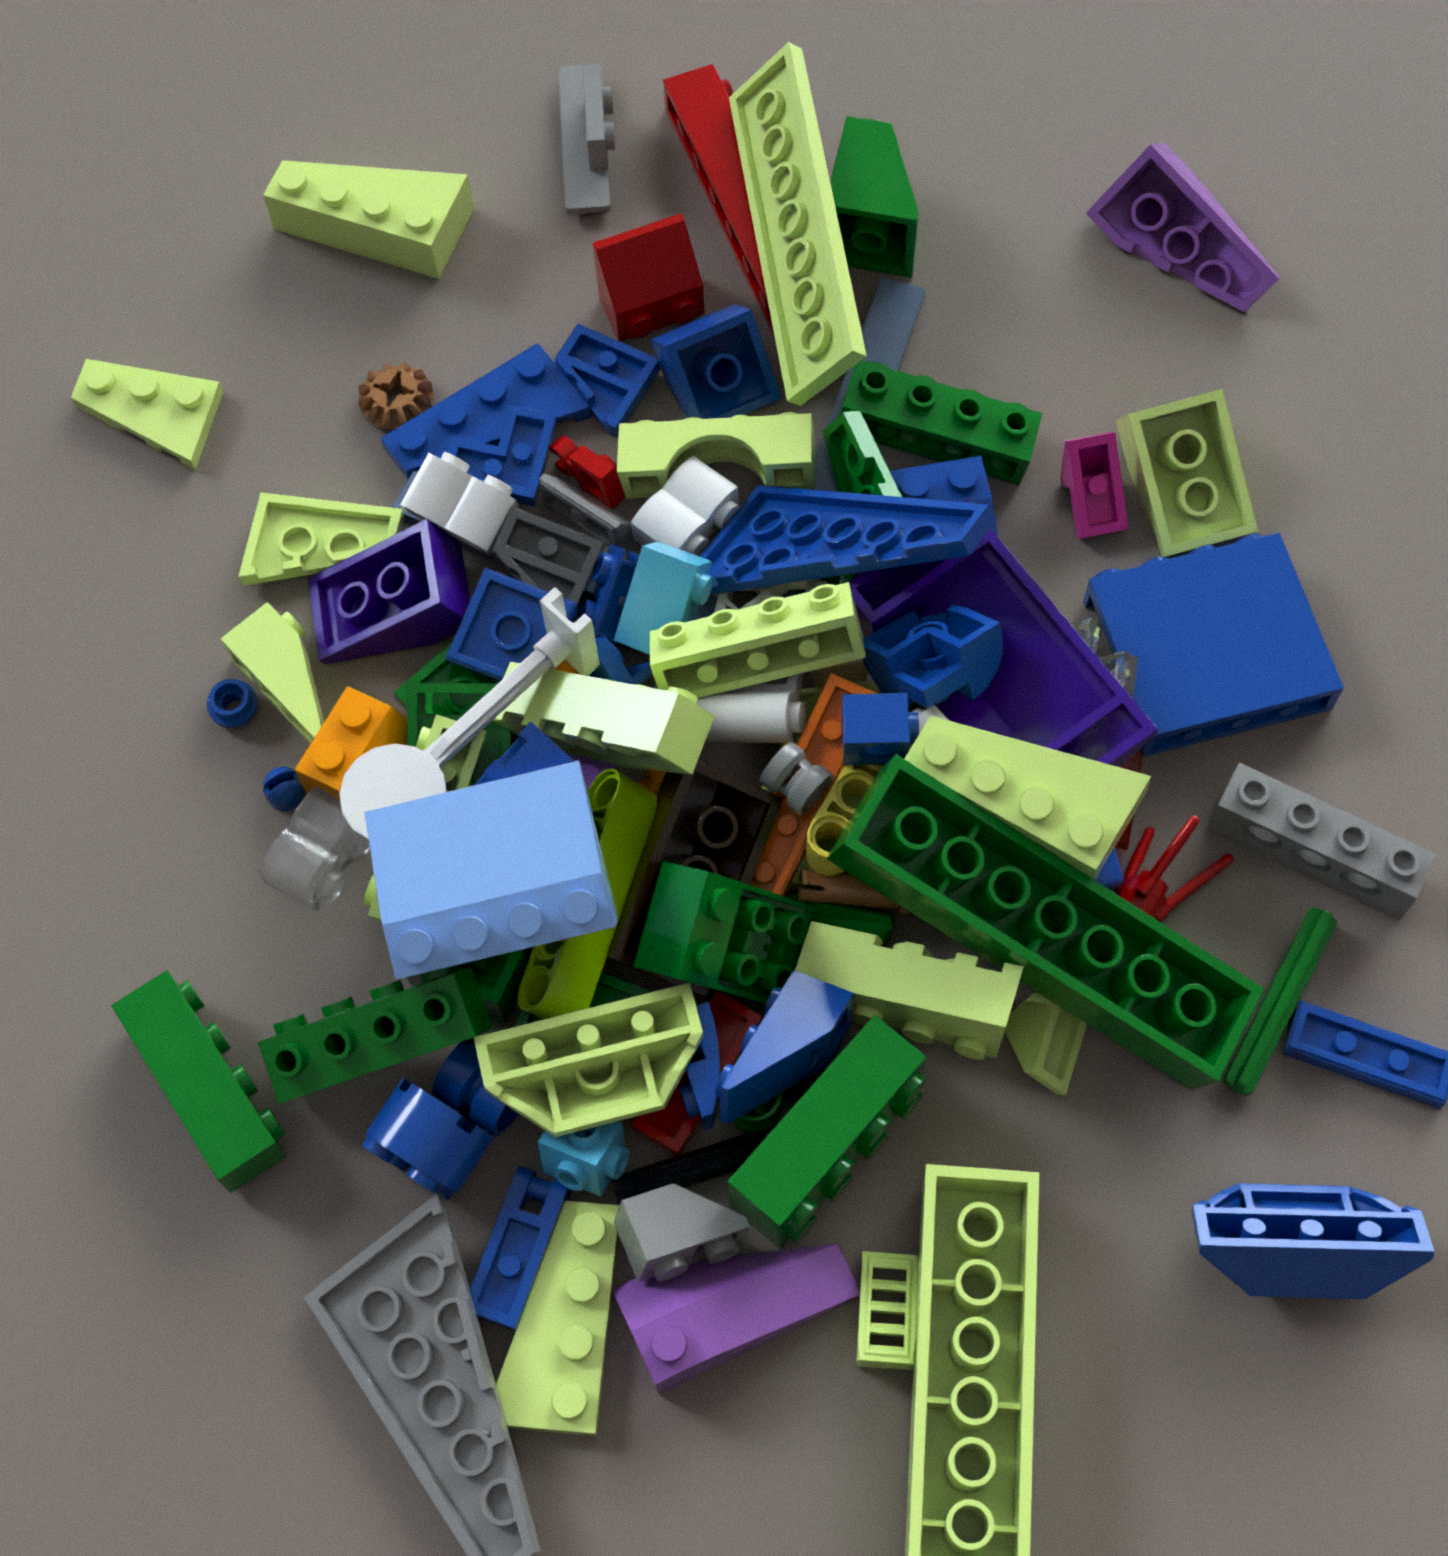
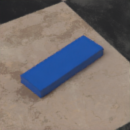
(1368, 1054)

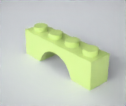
(771, 446)

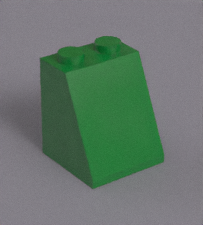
(874, 199)

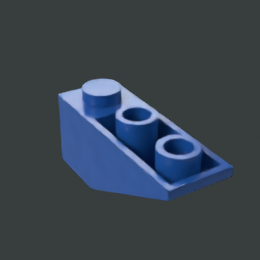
(793, 1041)

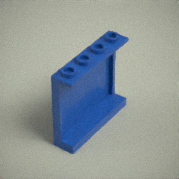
(1217, 640)

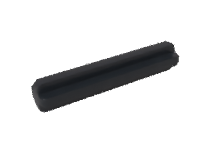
(689, 1167)

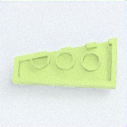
(561, 1341)

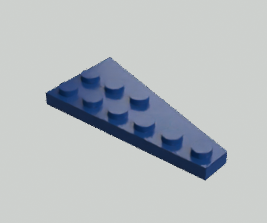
(819, 534)

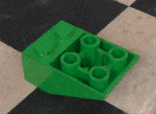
(721, 933)

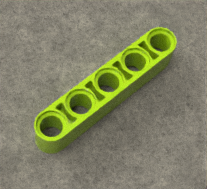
(566, 971)

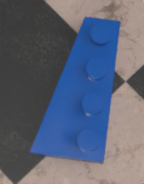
(481, 409)

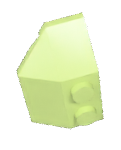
(594, 1061)

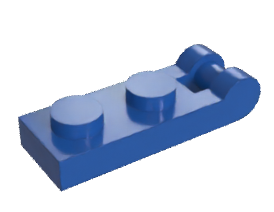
(516, 1249)

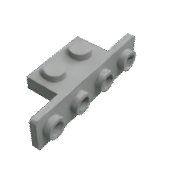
(585, 138)

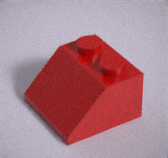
(648, 278)

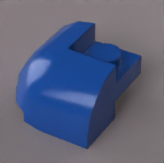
(935, 655)

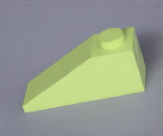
(274, 659)

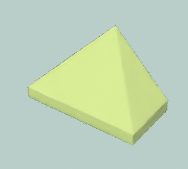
(1045, 1041)

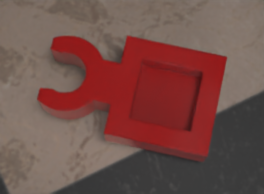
(593, 472)

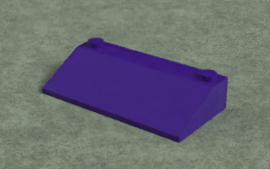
(1048, 677)

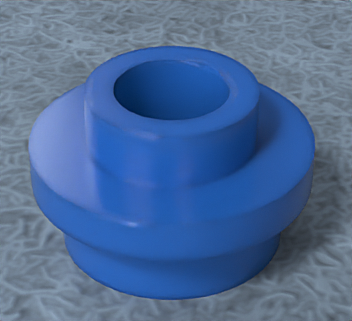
(227, 692)

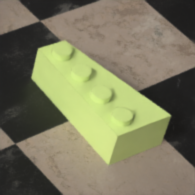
(373, 212)
(613, 720)
(1047, 795)
(914, 990)

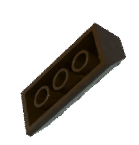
(698, 823)

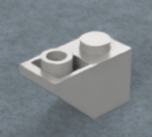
(675, 1229)

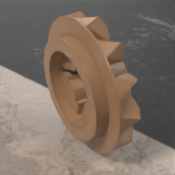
(374, 400)

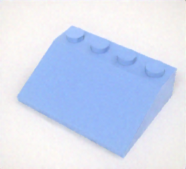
(489, 870)

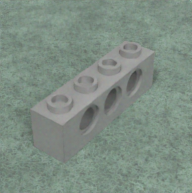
(1321, 841)

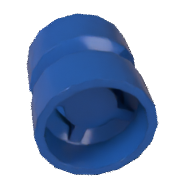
(462, 1086)

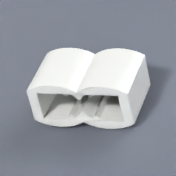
(459, 502)
(687, 508)

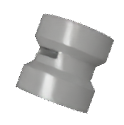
(796, 778)

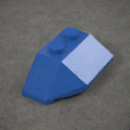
(1310, 1239)

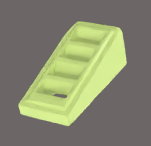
(881, 1355)

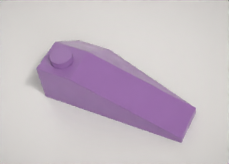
(1180, 227)
(730, 1307)

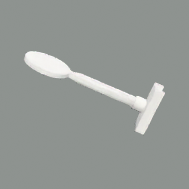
(406, 773)

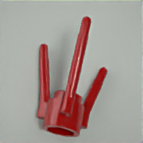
(1148, 889)

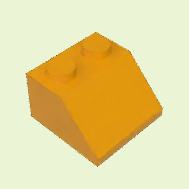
(348, 732)

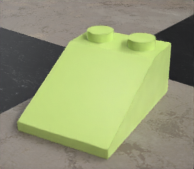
(1188, 472)

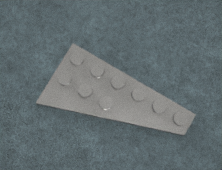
(420, 1358)

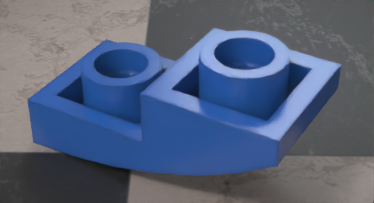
(703, 1075)

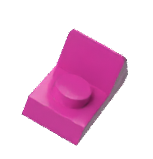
(1095, 484)

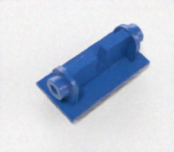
(613, 579)

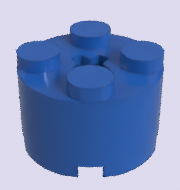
(429, 1136)

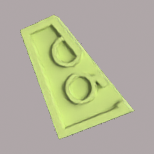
(157, 406)
(309, 535)

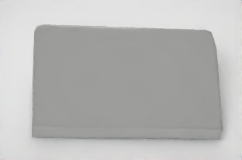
(585, 511)

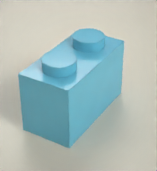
(663, 590)

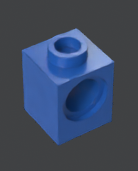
(876, 727)

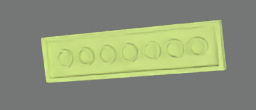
(796, 227)

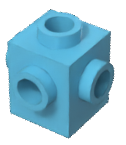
(585, 1157)

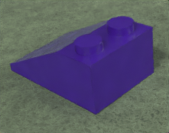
(390, 596)

